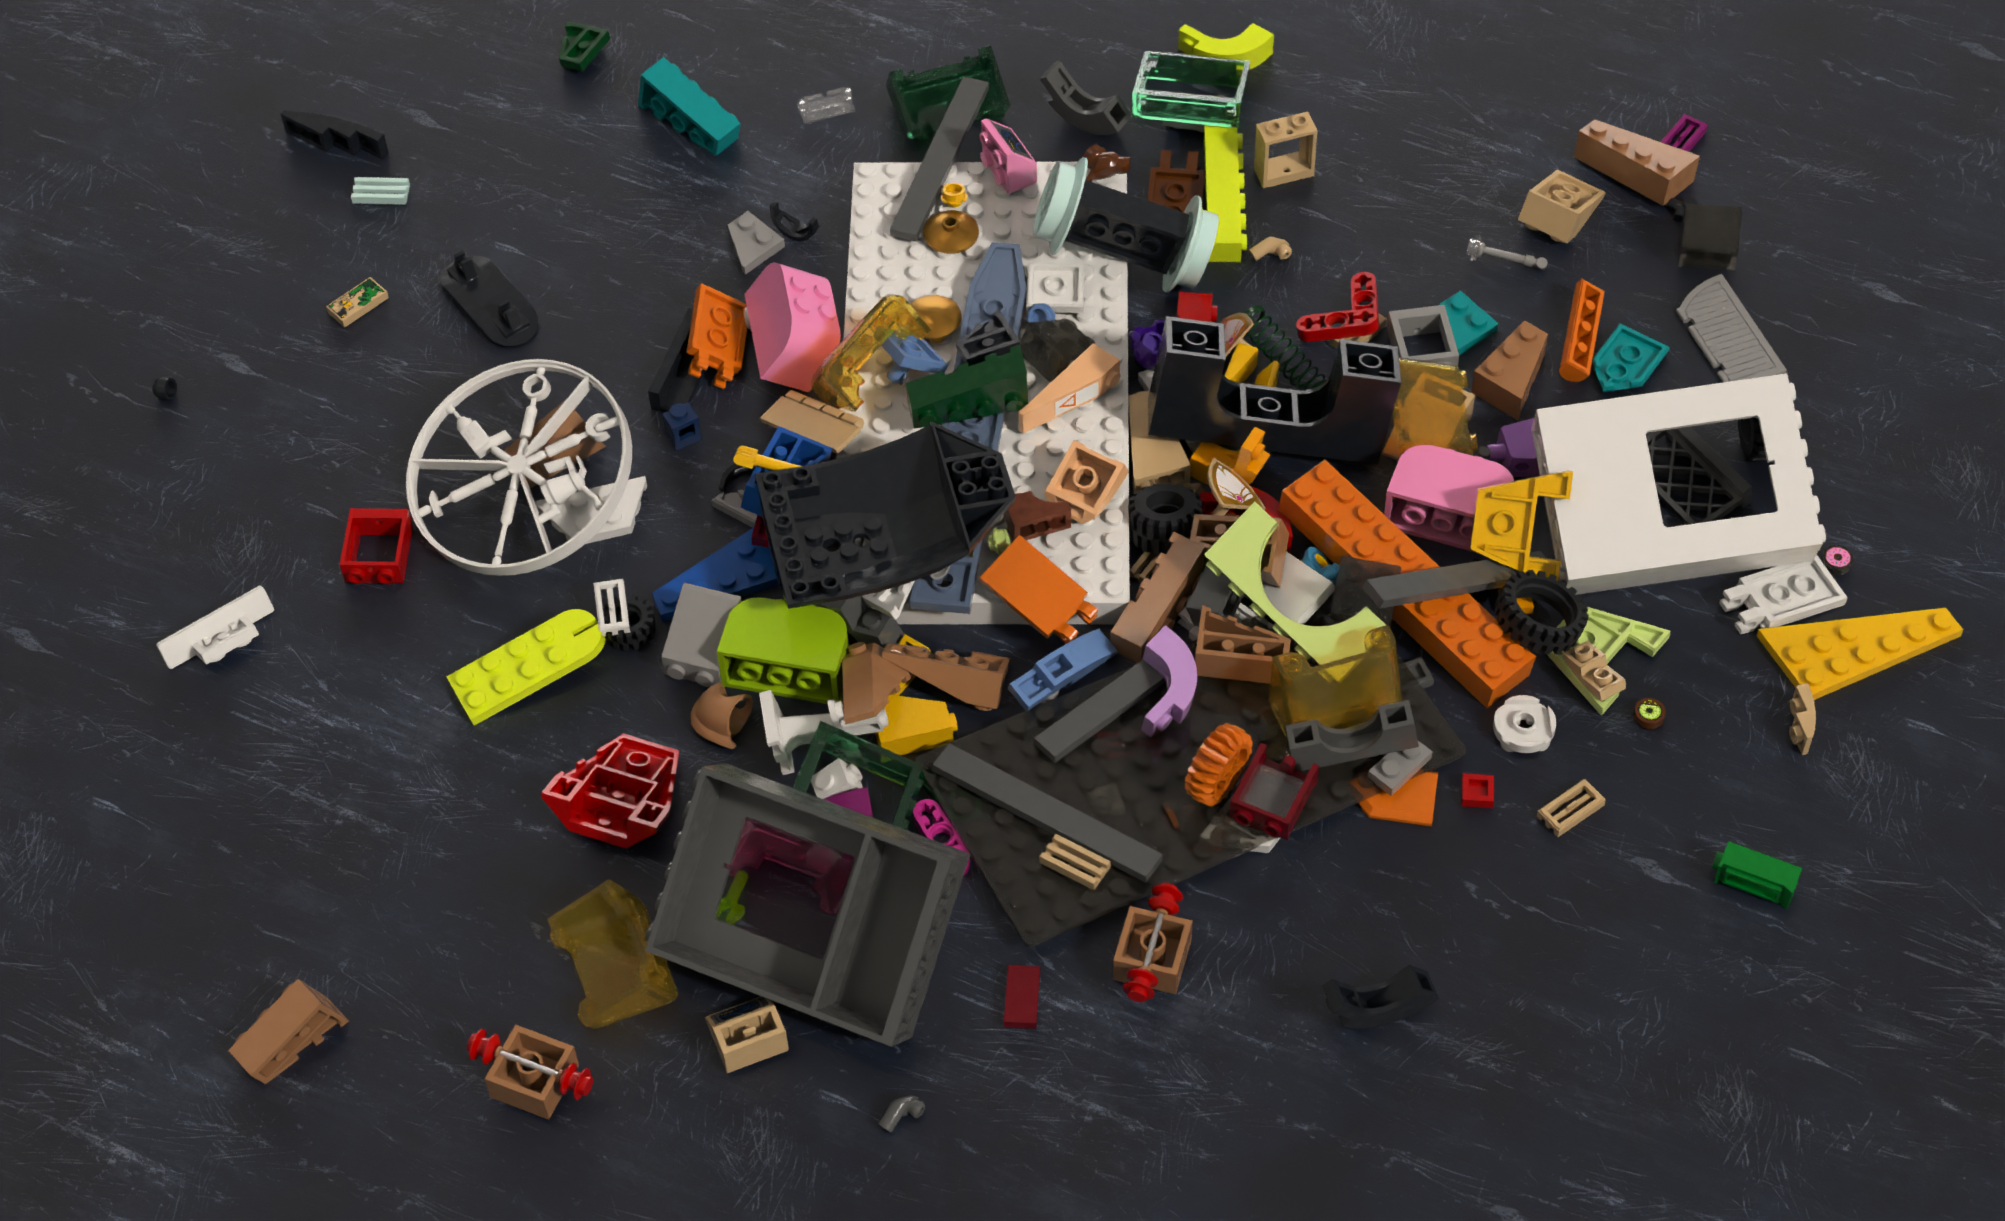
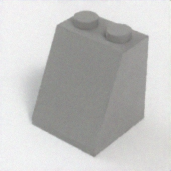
(696, 634)

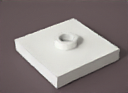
(1057, 286)

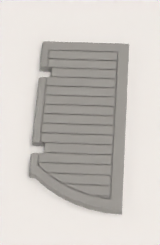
(1728, 332)

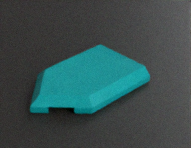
(1627, 359)

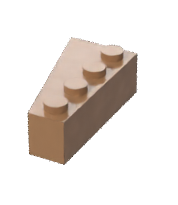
(1636, 161)
(1159, 598)

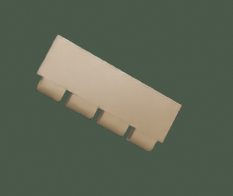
(814, 420)

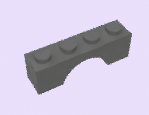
(1386, 732)

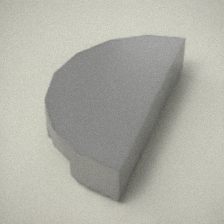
(731, 504)

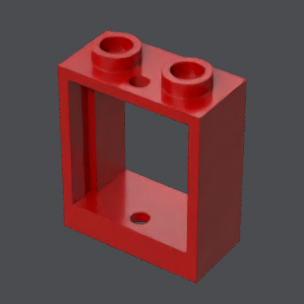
(364, 523)

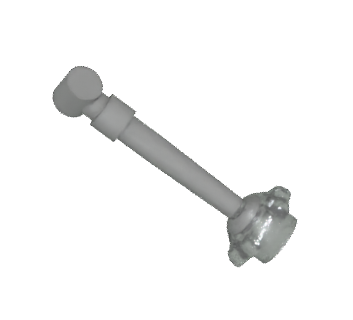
(1477, 247)

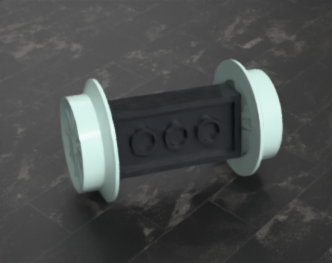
(1125, 226)

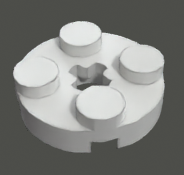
(1520, 739)

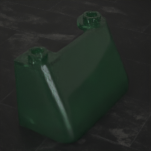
(925, 96)

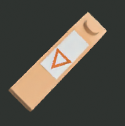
(1078, 384)

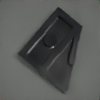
(985, 340)

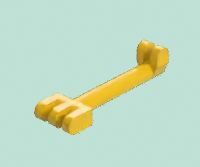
(748, 458)

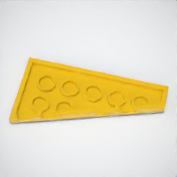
(1848, 650)

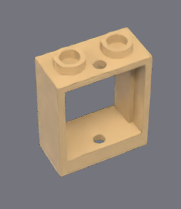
(1299, 164)

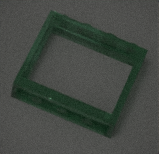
(1185, 106)
(867, 756)

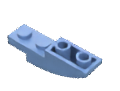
(1062, 667)

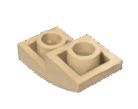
(1593, 672)
(1804, 715)

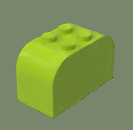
(784, 650)

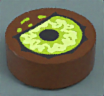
(1649, 713)

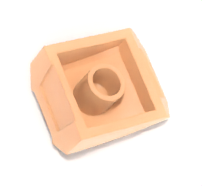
(1085, 482)

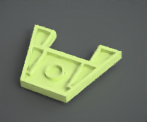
(1609, 634)

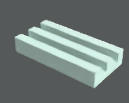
(374, 190)

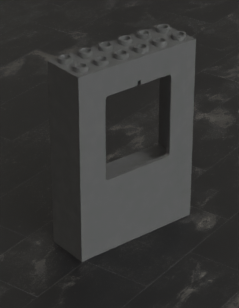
(883, 930)

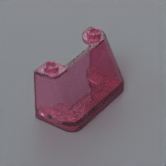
(824, 863)

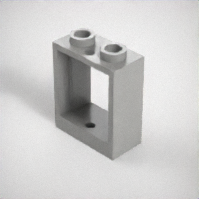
(1423, 321)

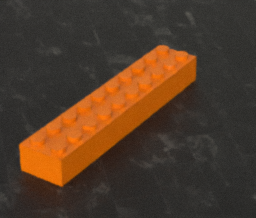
(1451, 628)

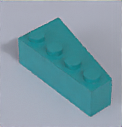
(687, 107)

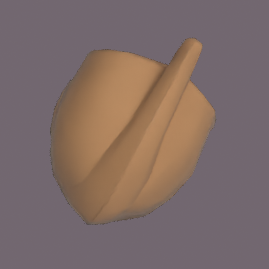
(717, 717)

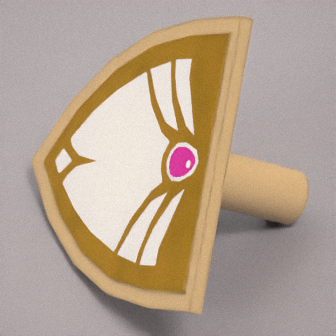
(1235, 328)
(1230, 489)

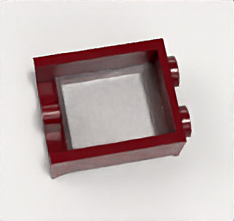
(1272, 794)

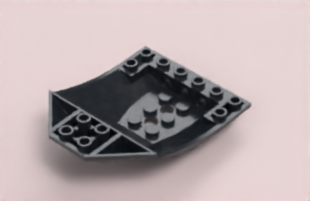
(913, 499)

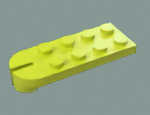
(527, 663)

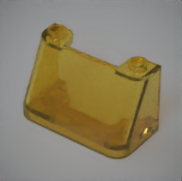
(837, 377)
(1432, 407)
(1340, 691)
(608, 948)

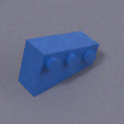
(789, 448)

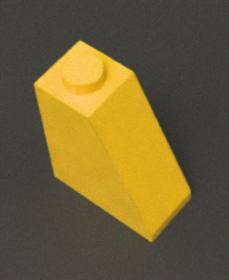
(916, 725)

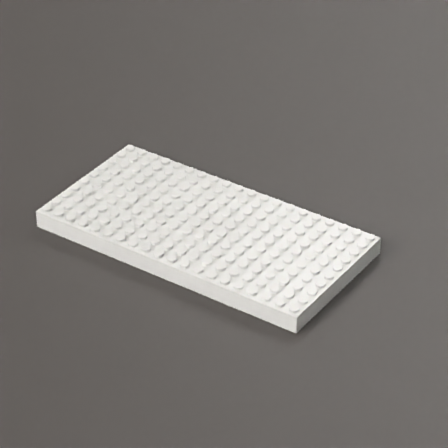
(883, 264)

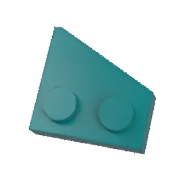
(1468, 322)

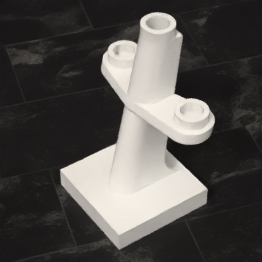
(792, 731)

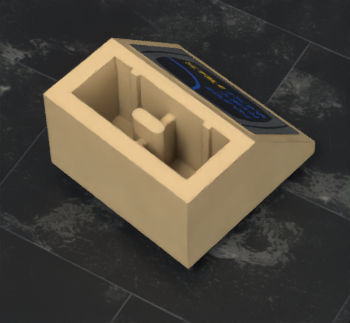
(747, 1033)

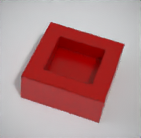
(1477, 790)

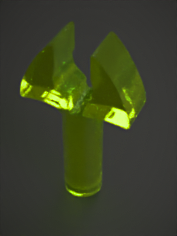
(736, 910)

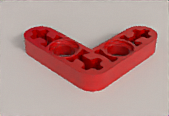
(1364, 317)

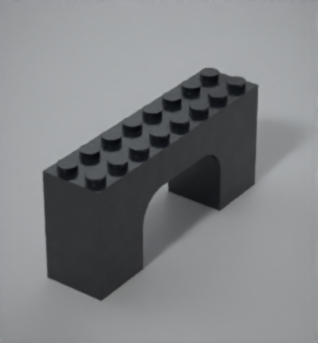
(1334, 421)

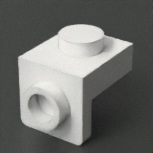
(836, 779)

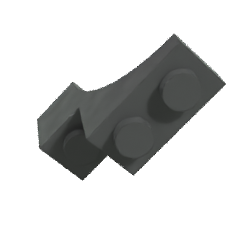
(866, 623)

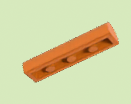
(1581, 331)

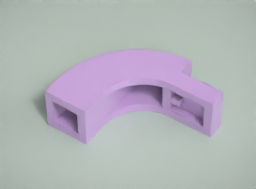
(1177, 665)

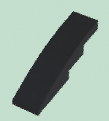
(330, 131)

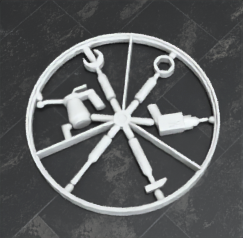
(519, 465)

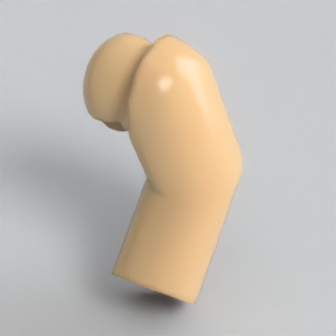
(1273, 246)

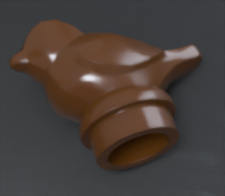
(1104, 163)

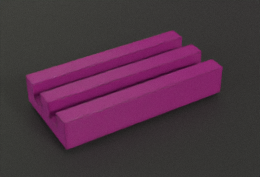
(1691, 142)

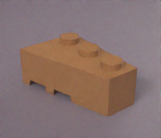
(1511, 369)
(1209, 528)
(1235, 650)
(285, 1030)

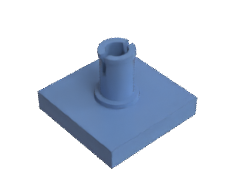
(911, 354)

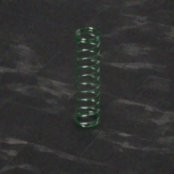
(1262, 316)

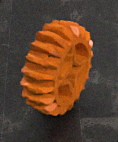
(1218, 764)

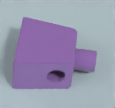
(1516, 449)

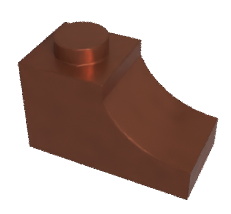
(1036, 517)

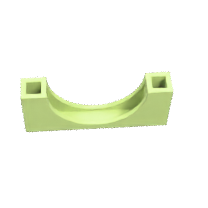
(1239, 558)

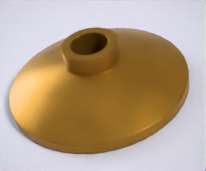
(951, 231)

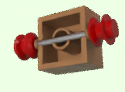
(1153, 946)
(530, 1069)

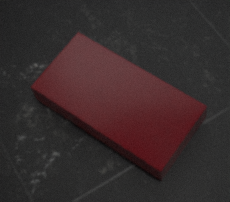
(1022, 996)

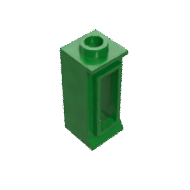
(1757, 873)

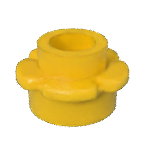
(953, 194)

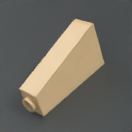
(1153, 457)

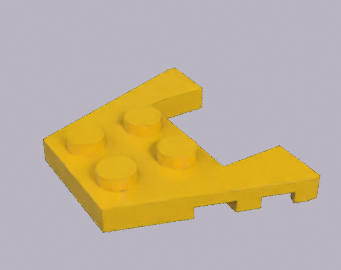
(1507, 517)

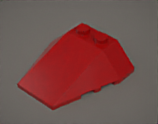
(618, 792)

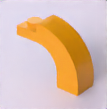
(1244, 462)

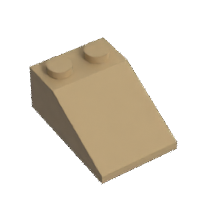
(1560, 206)

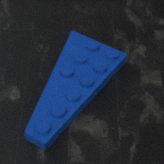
(732, 570)

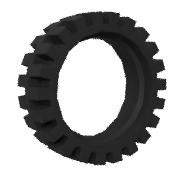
(1533, 632)

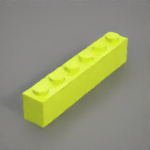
(1223, 191)

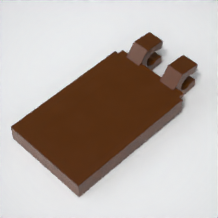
(1176, 186)

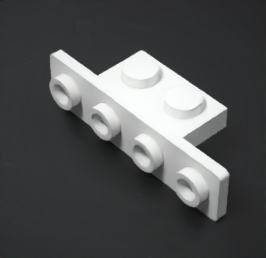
(218, 631)

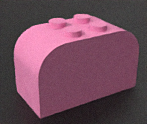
(791, 324)
(1437, 493)

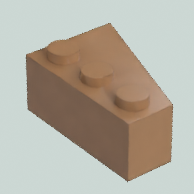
(572, 425)

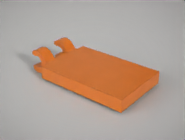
(717, 334)
(1038, 590)

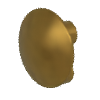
(939, 314)

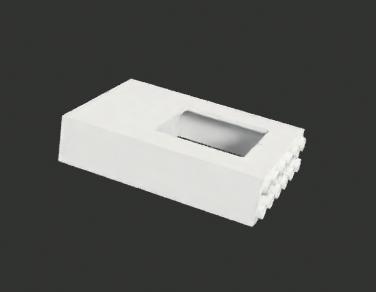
(1613, 522)

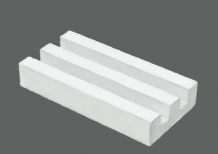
(614, 626)

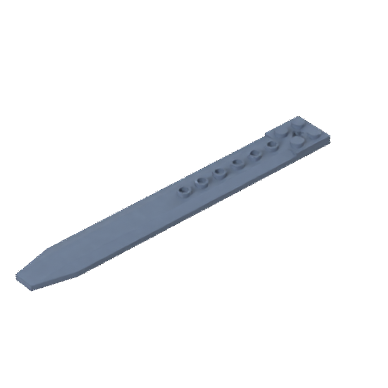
(995, 287)

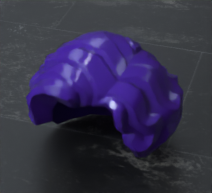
(1146, 343)

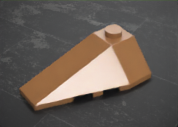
(971, 679)
(868, 681)

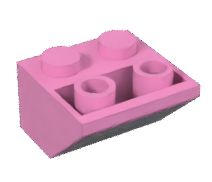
(1006, 157)

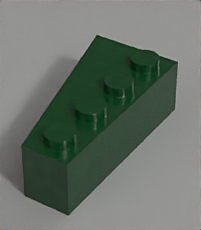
(970, 391)

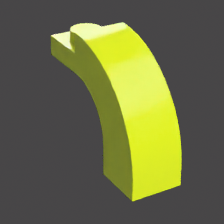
(1251, 45)

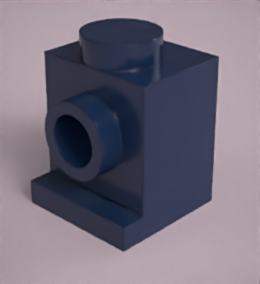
(678, 418)

